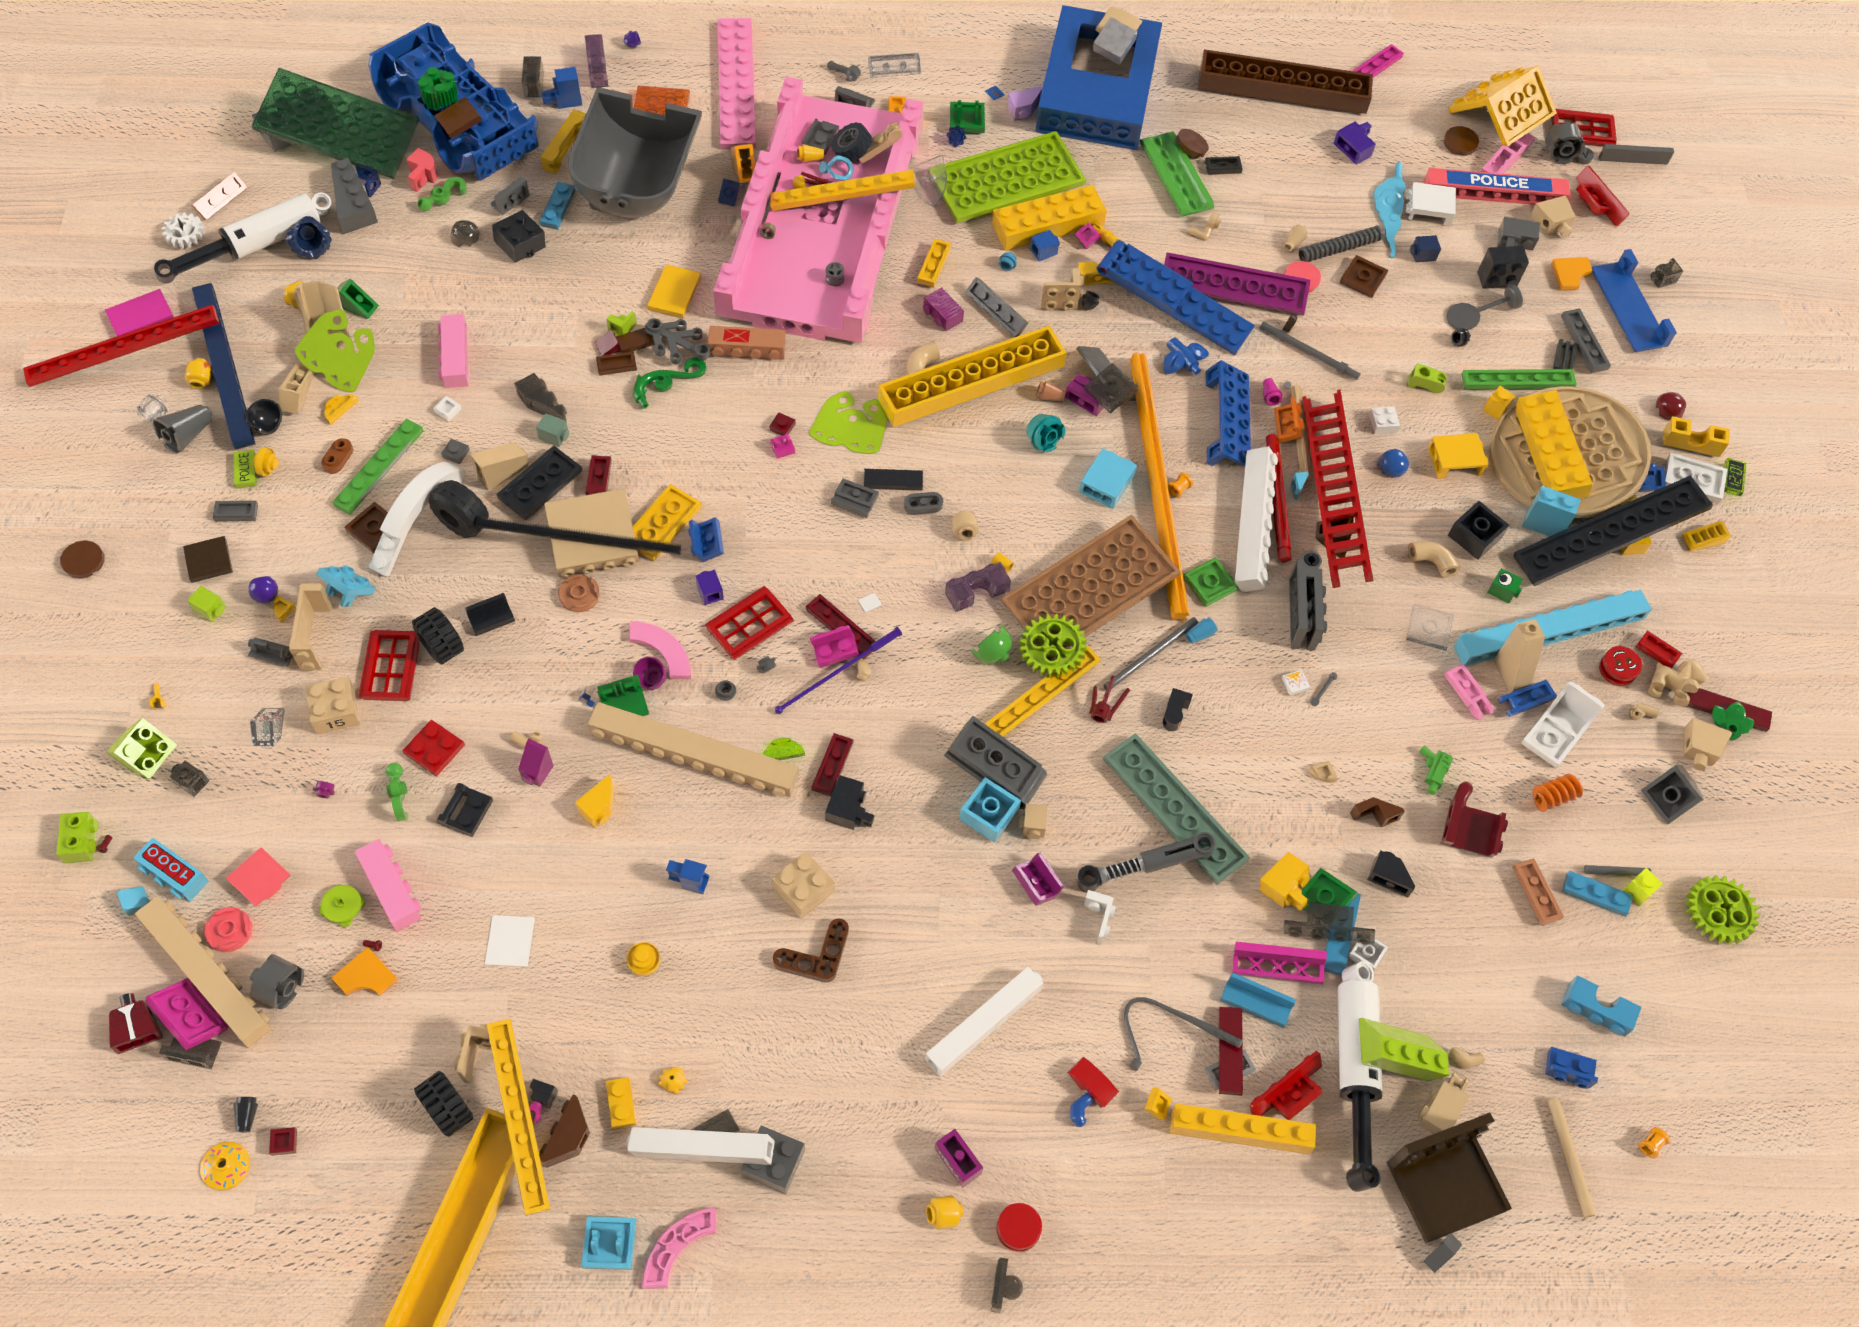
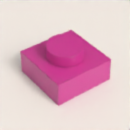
(1087, 235)

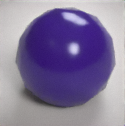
(263, 589)

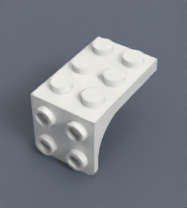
(1563, 724)

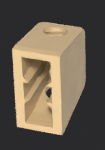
(1554, 216)
(1704, 743)

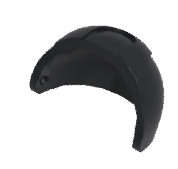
(264, 416)

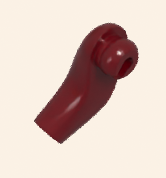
(1463, 792)

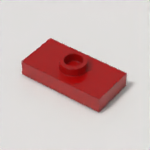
(1658, 649)

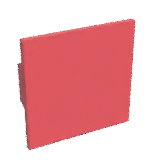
(258, 877)

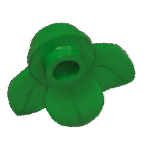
(1734, 718)

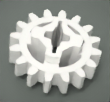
(183, 230)

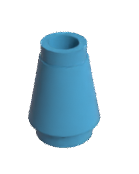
(1202, 630)

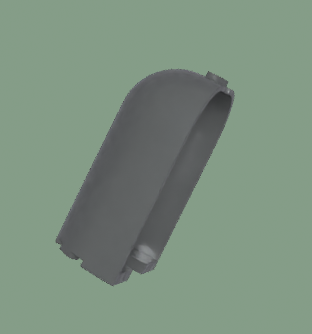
(628, 156)

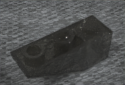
(536, 397)

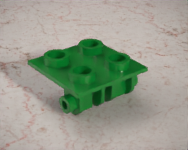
(624, 695)

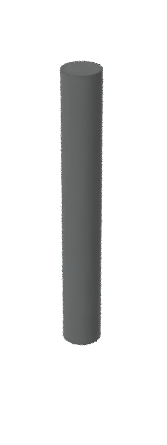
(1613, 870)

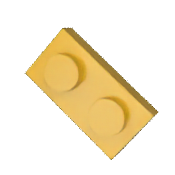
(621, 1103)

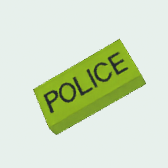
(244, 469)

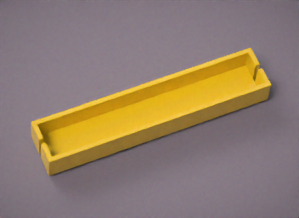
(458, 1228)

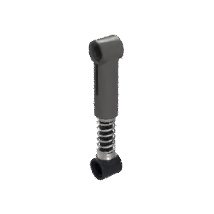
(1149, 861)

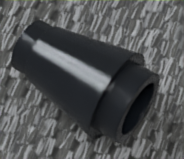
(244, 1113)

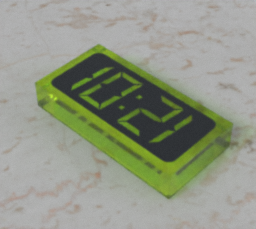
(1735, 476)

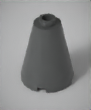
(182, 426)

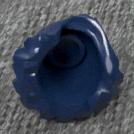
(308, 238)

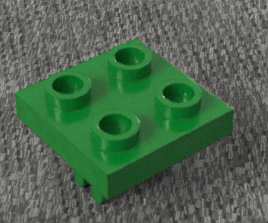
(968, 116)

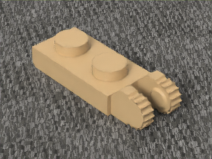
(882, 141)

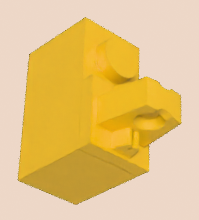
(1283, 882)

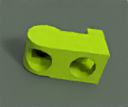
(1427, 378)

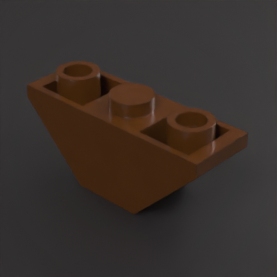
(567, 1135)

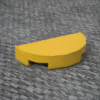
(338, 406)

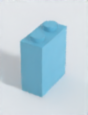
(1108, 478)
(1551, 512)

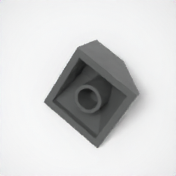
(1673, 793)

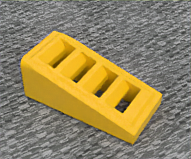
(1718, 531)

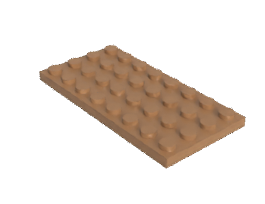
(1095, 580)

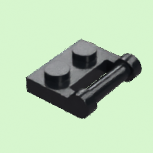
(471, 812)

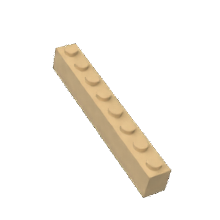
(203, 971)

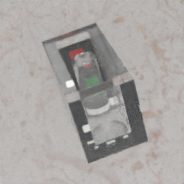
(267, 727)

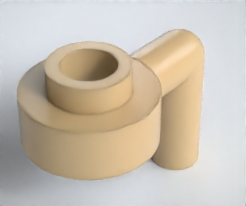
(1213, 222)

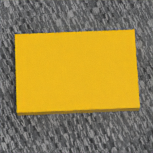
(674, 291)

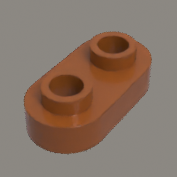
(338, 454)

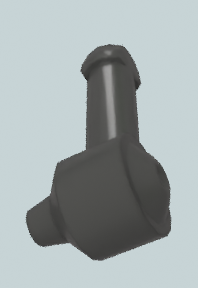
(852, 73)

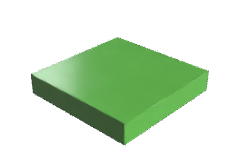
(1210, 582)

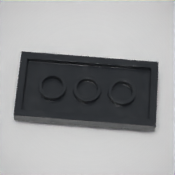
(539, 482)

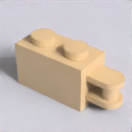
(1445, 1105)

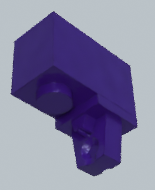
(1354, 141)

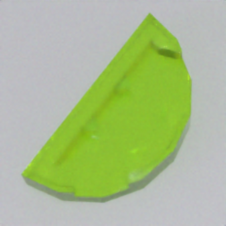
(784, 749)

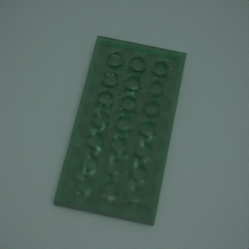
(335, 122)

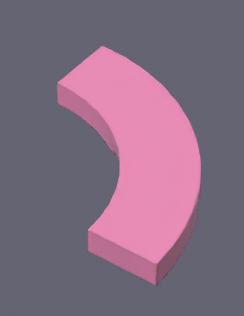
(664, 643)
(673, 1242)

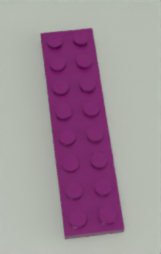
(1242, 284)

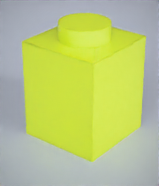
(1643, 886)

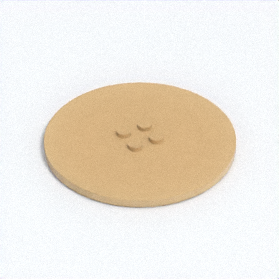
(1609, 440)

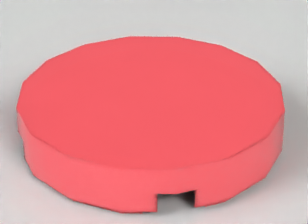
(1305, 270)
(228, 929)

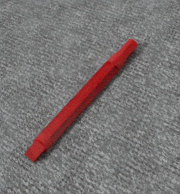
(1279, 505)

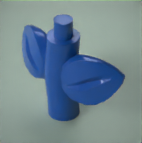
(1183, 356)

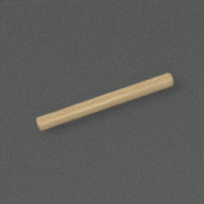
(1302, 443)

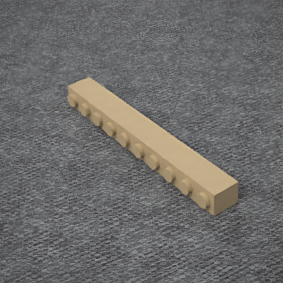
(693, 749)

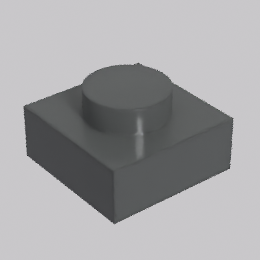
(455, 451)

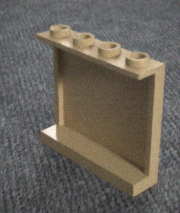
(598, 513)

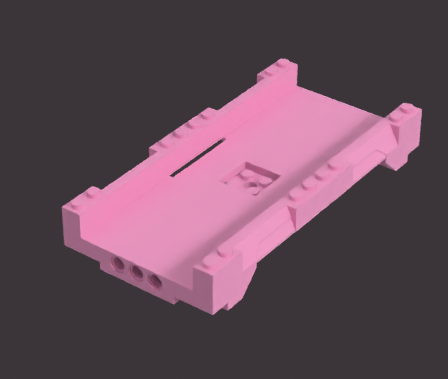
(784, 278)

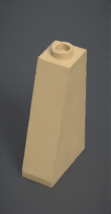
(1520, 655)

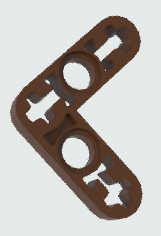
(817, 963)

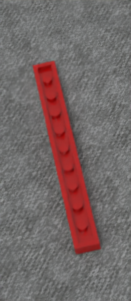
(120, 345)

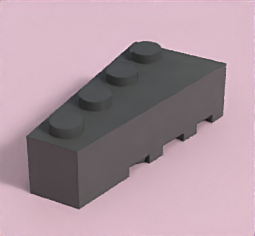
(351, 200)

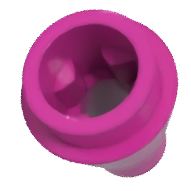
(1272, 394)

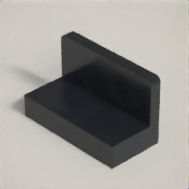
(489, 614)

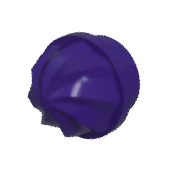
(632, 39)

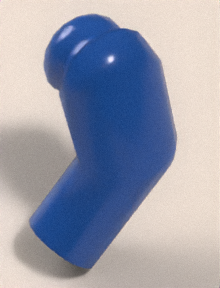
(1077, 1109)

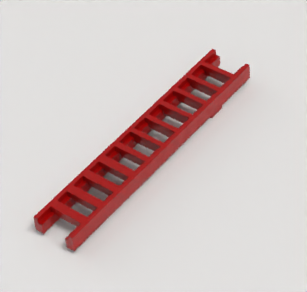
(1323, 486)

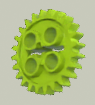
(1067, 635)
(1722, 909)

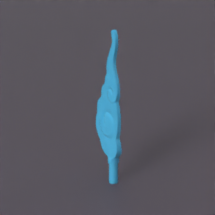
(1390, 204)

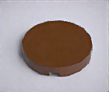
(1461, 140)
(1192, 143)
(82, 559)

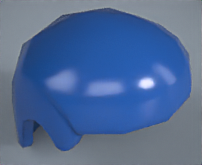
(1393, 463)

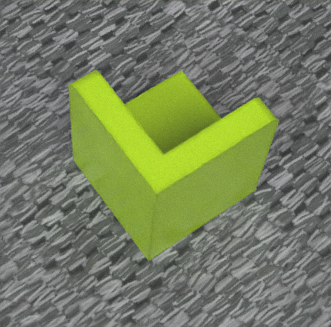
(621, 324)

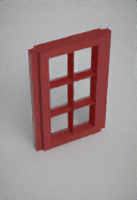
(1590, 117)
(758, 637)
(372, 655)

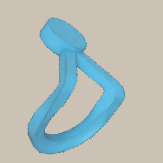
(824, 167)

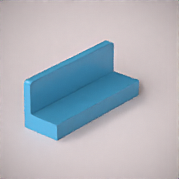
(1257, 1000)

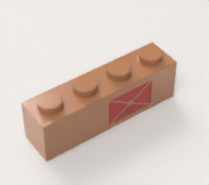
(747, 342)

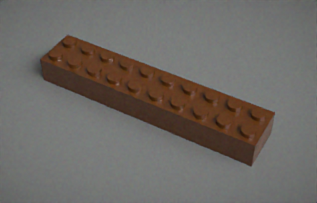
(1285, 81)

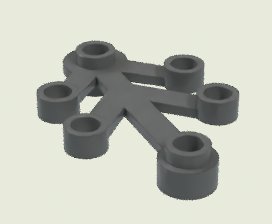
(657, 329)

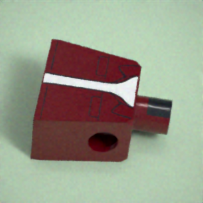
(132, 1025)

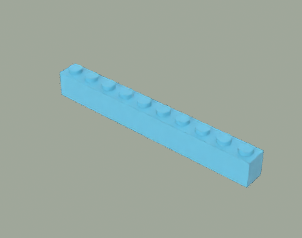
(1558, 625)

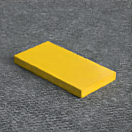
(665, 518)

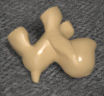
(1685, 679)

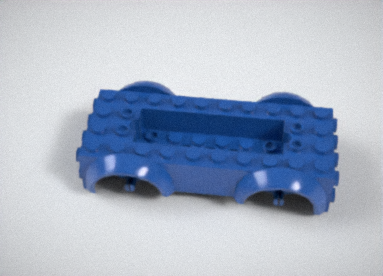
(482, 149)

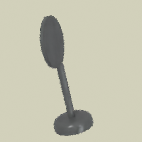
(1468, 316)

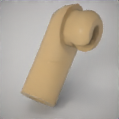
(863, 667)
(1640, 710)
(521, 741)
(1464, 1060)

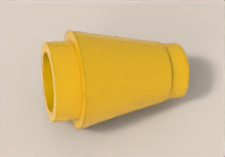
(809, 153)

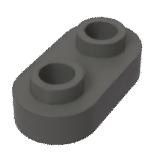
(922, 502)

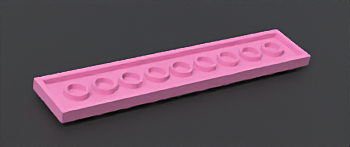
(736, 82)

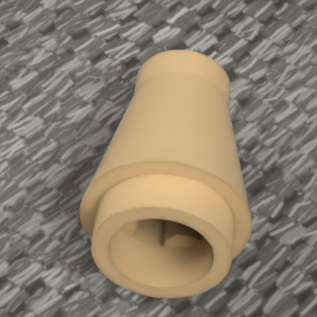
(1296, 236)

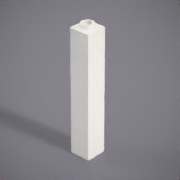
(984, 1021)
(701, 1145)

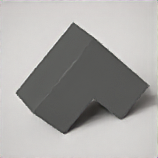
(1443, 1253)

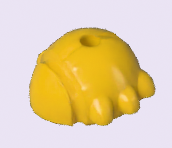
(675, 1084)

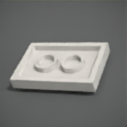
(1707, 476)

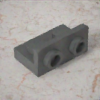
(511, 196)

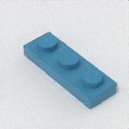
(557, 205)
(1597, 893)

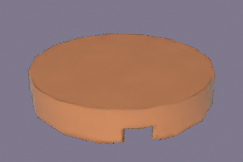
(578, 593)

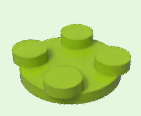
(341, 904)

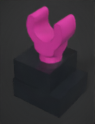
(543, 1095)

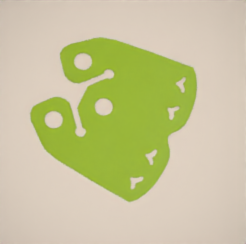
(334, 361)
(846, 432)

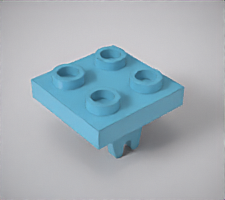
(346, 582)
(609, 1243)

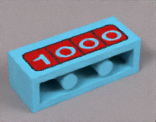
(170, 870)

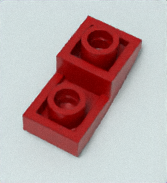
(1090, 1078)

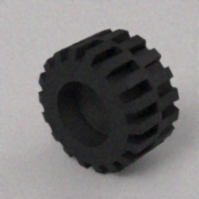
(438, 635)
(443, 1103)

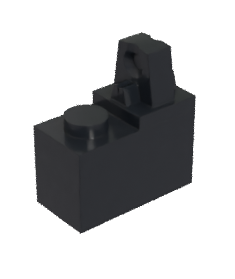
(845, 804)

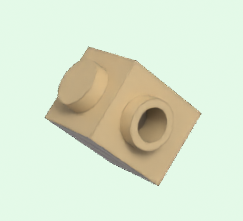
(1033, 821)

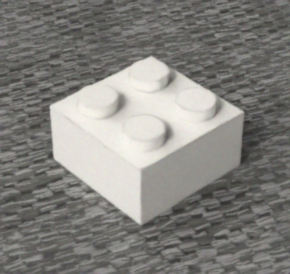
(1384, 420)
(1368, 953)

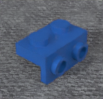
(706, 539)

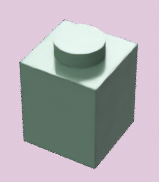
(552, 430)

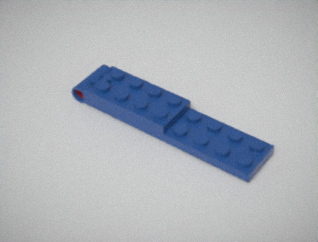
(1174, 296)

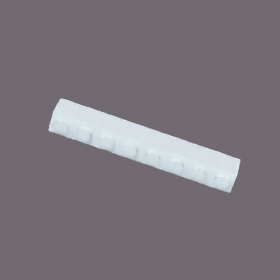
(1256, 519)

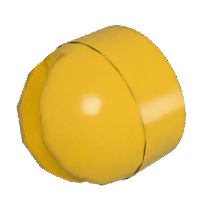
(799, 181)

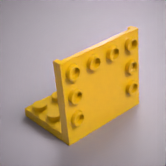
(1515, 102)

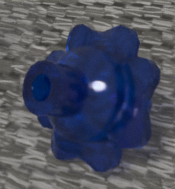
(956, 135)

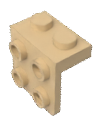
(1063, 294)
(471, 1042)

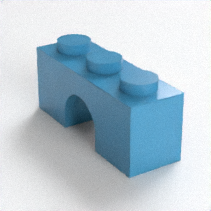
(1582, 1000)

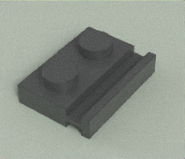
(821, 135)
(854, 498)

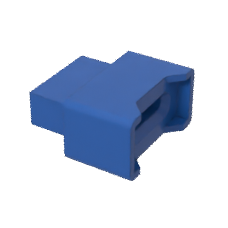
(689, 874)

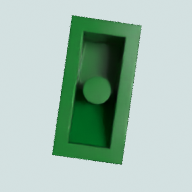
(356, 300)

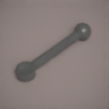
(1315, 700)

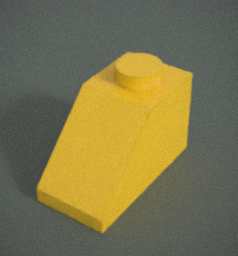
(597, 802)

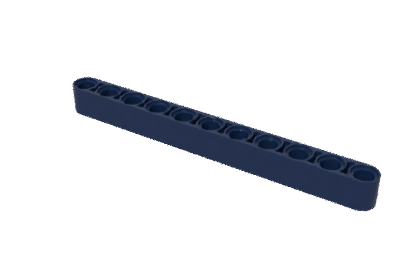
(225, 371)

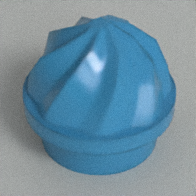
(1008, 261)

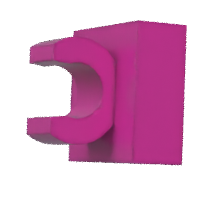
(782, 446)

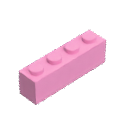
(453, 350)
(388, 885)

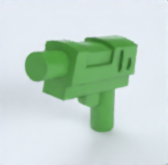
(1439, 766)

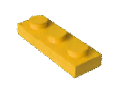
(934, 263)

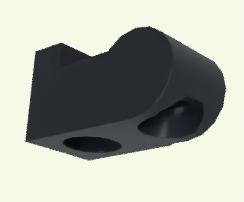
(1173, 714)

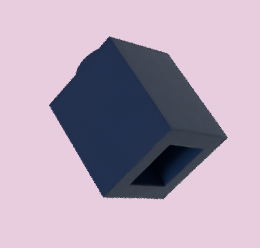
(1425, 248)

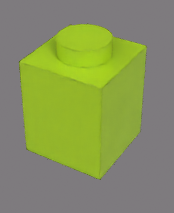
(206, 603)

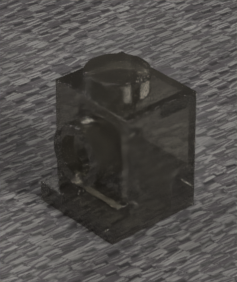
(1666, 273)
(188, 778)

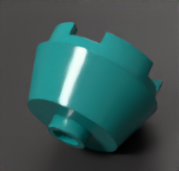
(1045, 432)

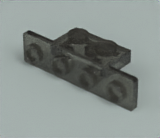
(1331, 923)

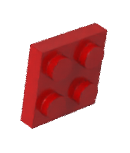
(433, 747)

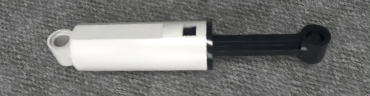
(249, 234)
(1358, 1082)

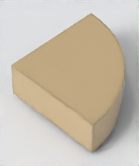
(1324, 772)

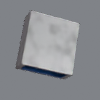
(1115, 40)

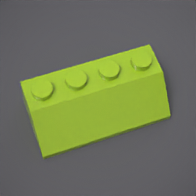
(1401, 1051)

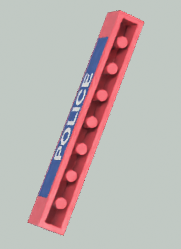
(1498, 186)

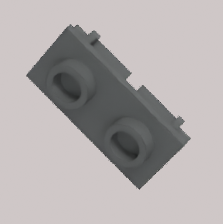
(269, 651)

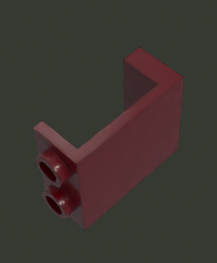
(1474, 829)

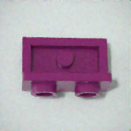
(1038, 879)

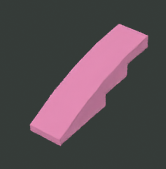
(1508, 155)

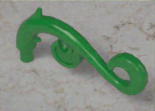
(666, 376)

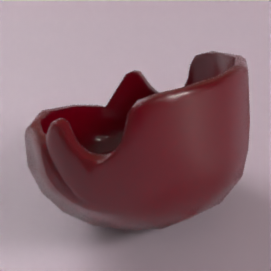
(1671, 405)

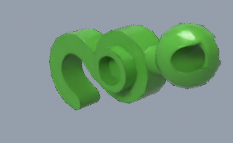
(441, 195)
(396, 790)

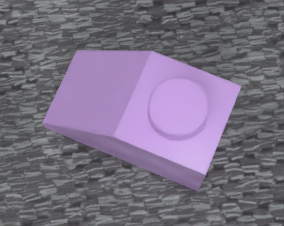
(1024, 102)

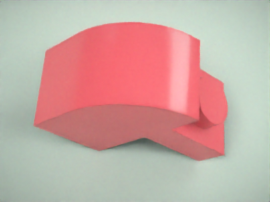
(422, 169)

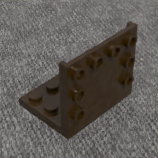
(1449, 1180)

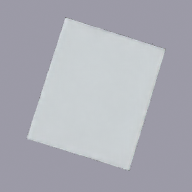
(509, 940)

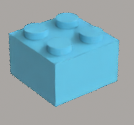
(989, 810)

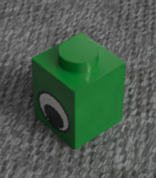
(1505, 586)

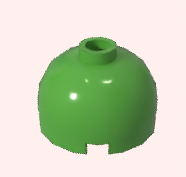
(994, 647)

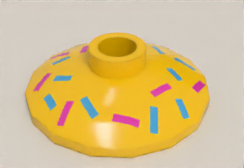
(232, 1173)

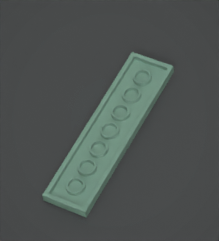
(1174, 805)

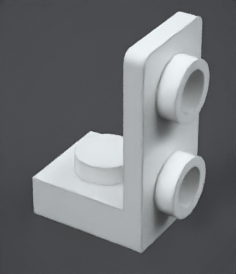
(1100, 902)

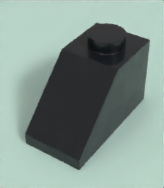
(1391, 874)

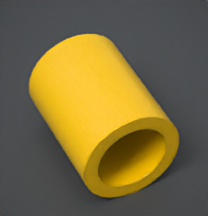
(1006, 562)

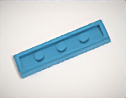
(1338, 951)

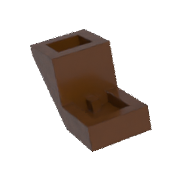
(1383, 811)

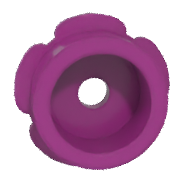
(324, 789)

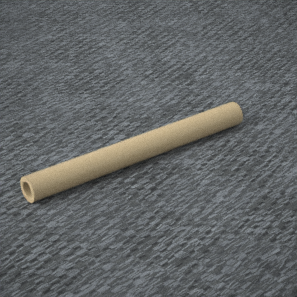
(1571, 1158)

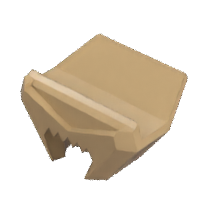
(316, 299)

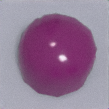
(650, 672)

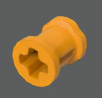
(1179, 485)
(1654, 1142)

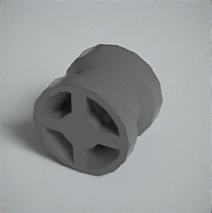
(834, 274)

